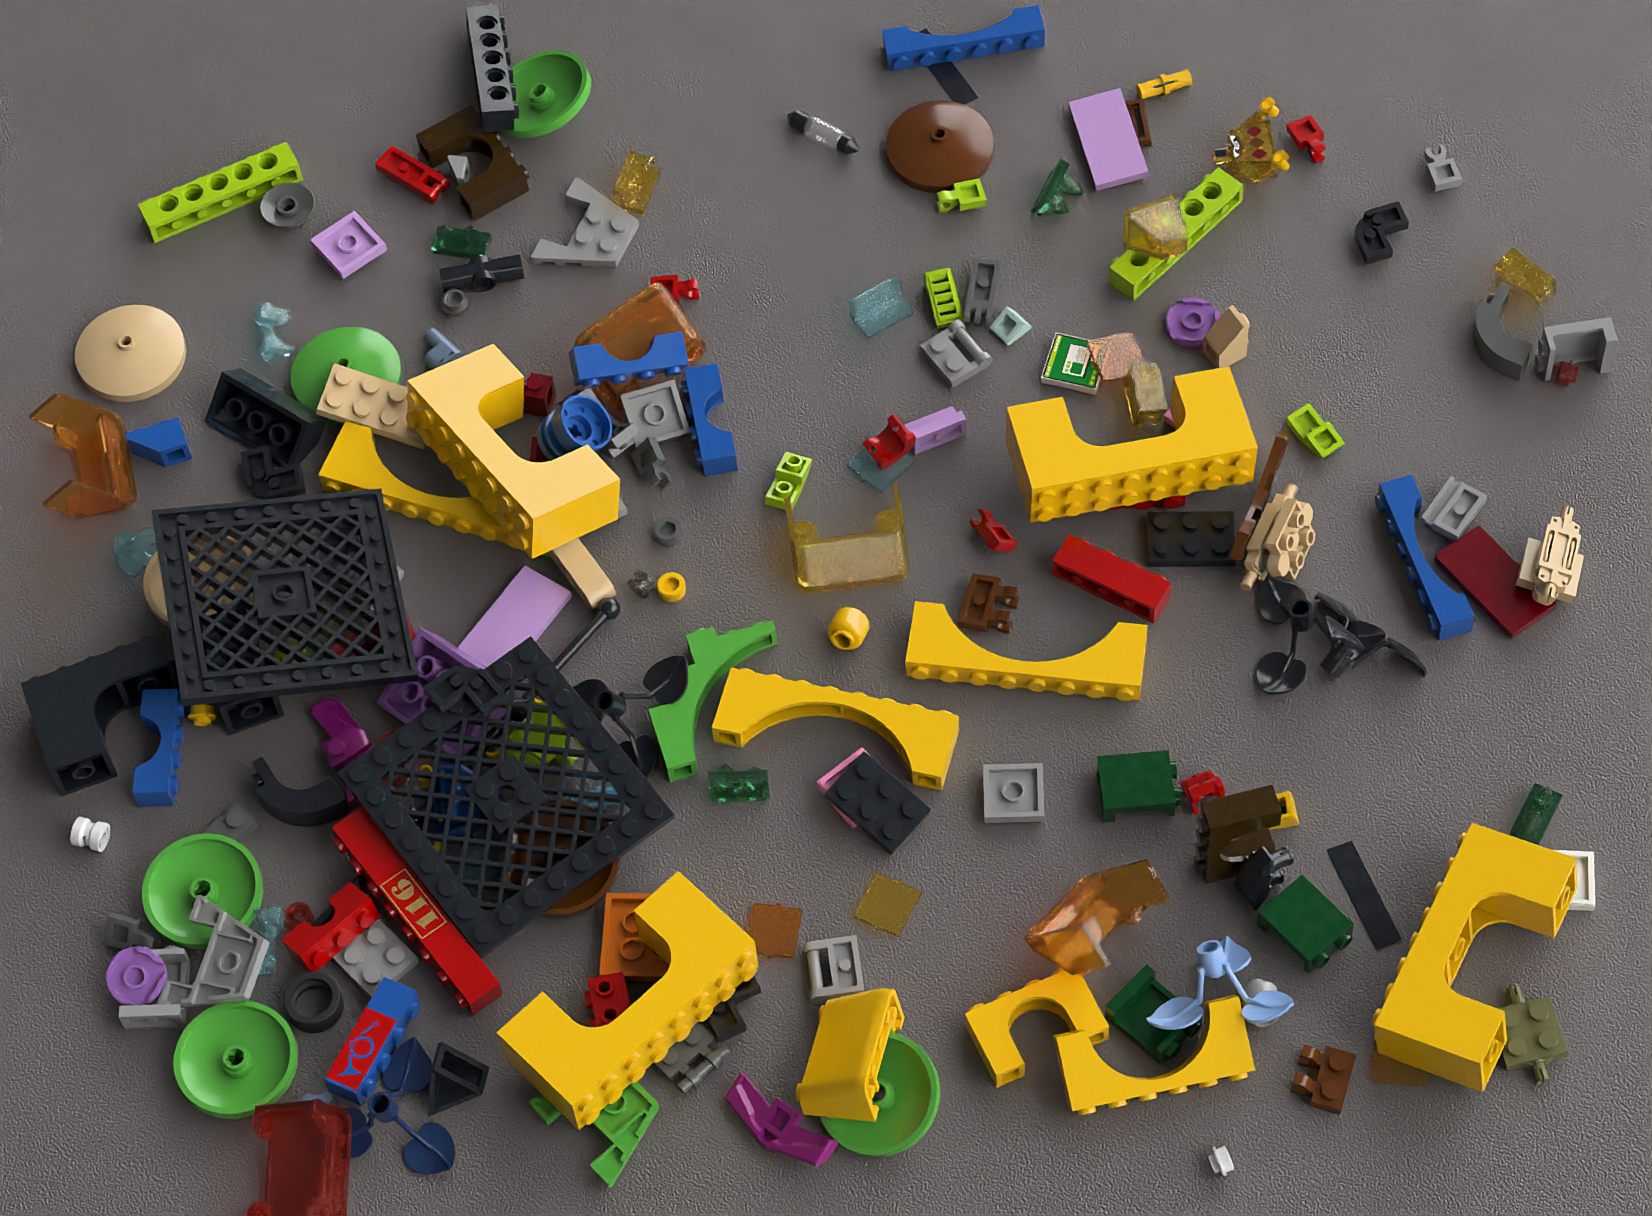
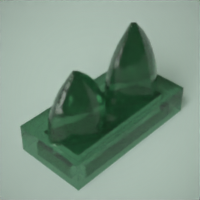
(1059, 181)
(461, 242)
(736, 786)
(1536, 814)

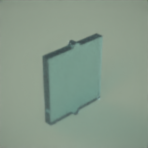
(880, 480)

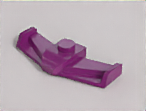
(347, 737)
(777, 1124)

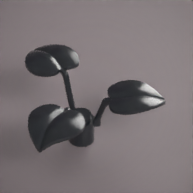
(1281, 601)
(1340, 655)
(664, 680)

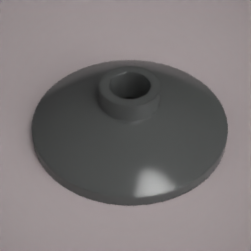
(287, 197)

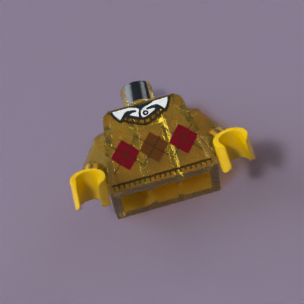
(1253, 148)

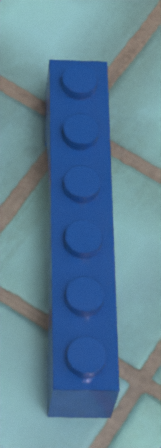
(914, 49)
(1446, 610)

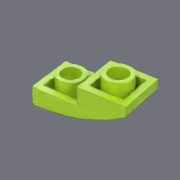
(789, 480)

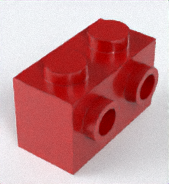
(607, 997)

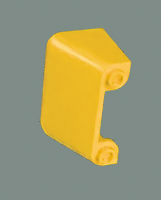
(849, 1054)

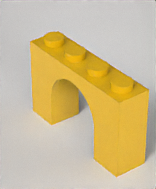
(1060, 993)

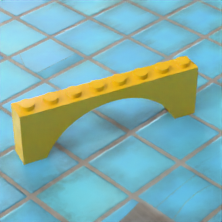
(356, 467)
(1104, 670)
(760, 701)

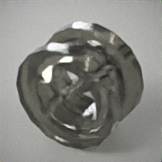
(641, 584)

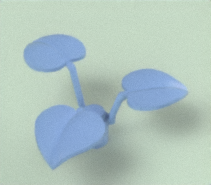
(1215, 961)

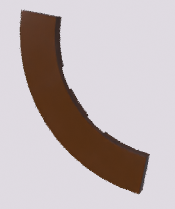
(1261, 496)

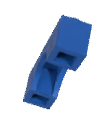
(594, 364)
(716, 446)
(156, 779)

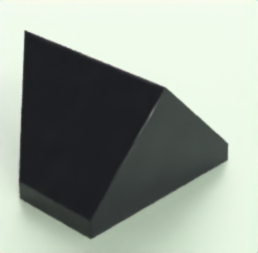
(454, 1078)

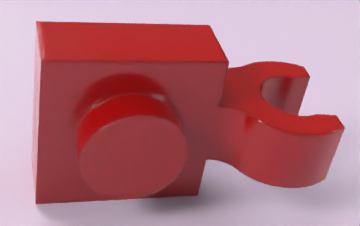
(1308, 134)
(686, 289)
(994, 533)

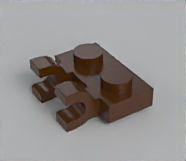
(980, 601)
(1332, 1080)

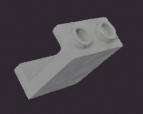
(1579, 343)
(155, 1014)

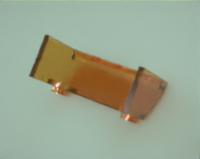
(99, 453)
(1091, 911)

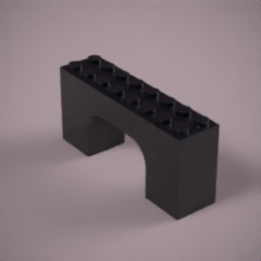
(82, 698)

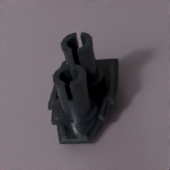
(1258, 876)

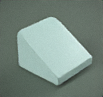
(1009, 326)

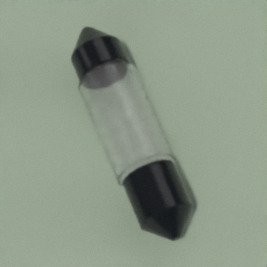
(822, 132)

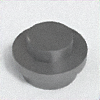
(454, 302)

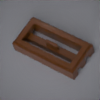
(1146, 140)

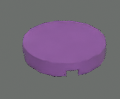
(1190, 321)
(136, 976)

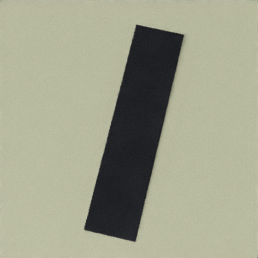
(952, 80)
(1364, 894)

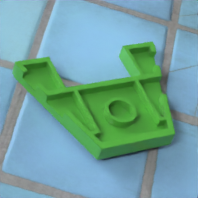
(619, 1123)

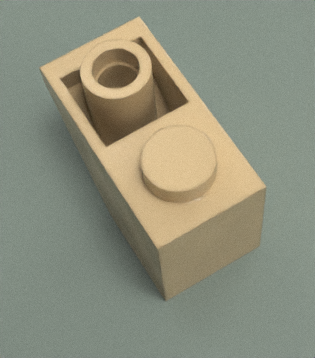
(1227, 339)

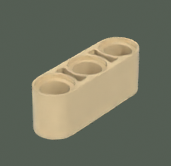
(583, 572)

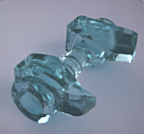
(271, 346)
(270, 925)

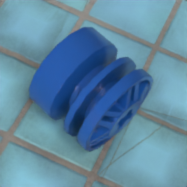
(574, 425)

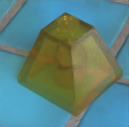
(1156, 228)

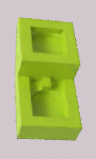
(1313, 432)

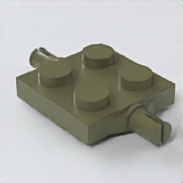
(1531, 1034)

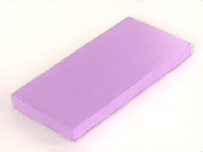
(1108, 139)
(518, 613)

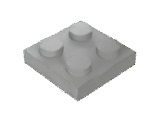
(656, 412)
(1013, 793)
(374, 956)

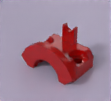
(890, 444)
(1201, 786)

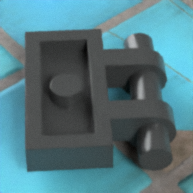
(686, 1052)

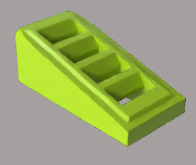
(941, 281)

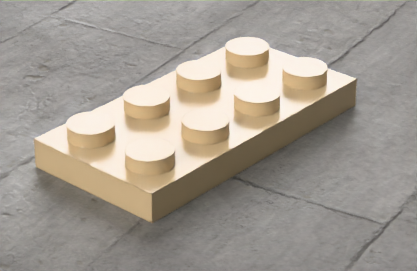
(368, 402)

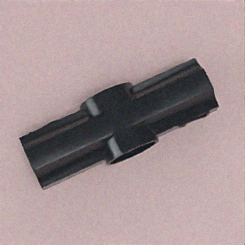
(482, 273)

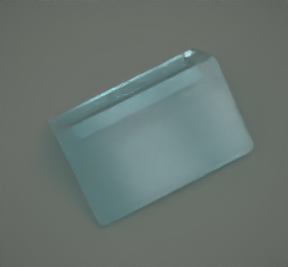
(880, 308)

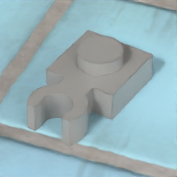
(1442, 172)

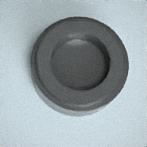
(667, 532)

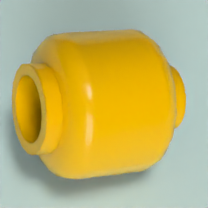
(848, 628)

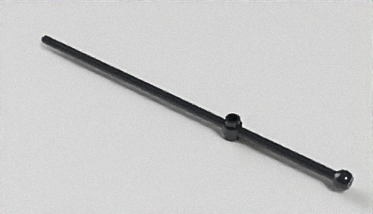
(608, 610)

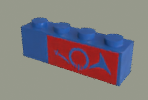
(372, 1041)

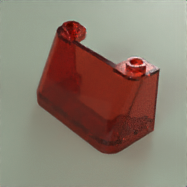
(304, 1159)

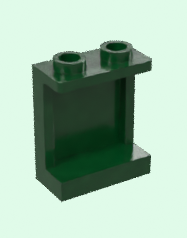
(1137, 783)
(1307, 923)
(1136, 1003)

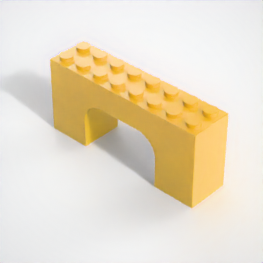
(1070, 477)
(532, 501)
(1485, 884)
(589, 1066)

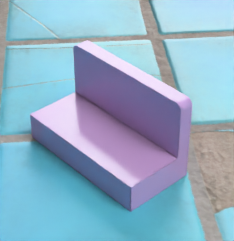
(937, 429)

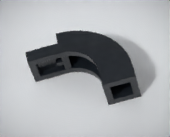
(298, 807)

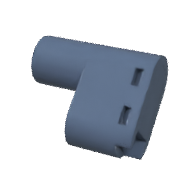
(442, 351)

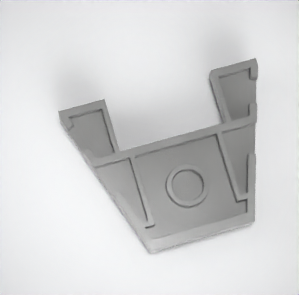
(599, 236)
(228, 964)

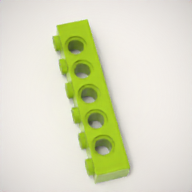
(219, 192)
(1201, 213)

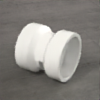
(90, 834)

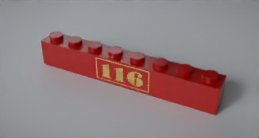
(417, 911)

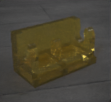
(636, 183)
(1526, 275)
(1145, 393)

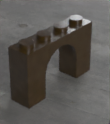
(461, 134)
(1233, 829)

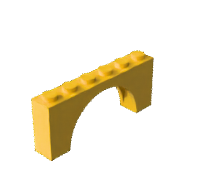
(1219, 1054)

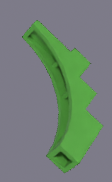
(711, 659)

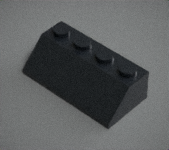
(264, 416)

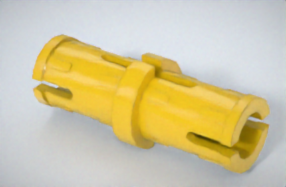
(1180, 80)

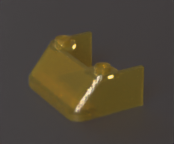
(852, 558)

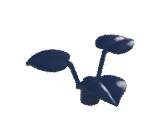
(433, 1146)

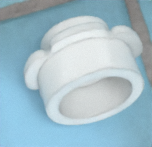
(1221, 1160)

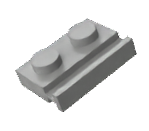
(1453, 509)

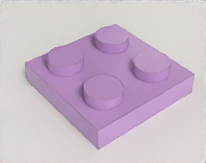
(348, 244)

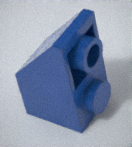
(160, 443)

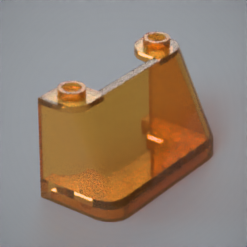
(630, 328)

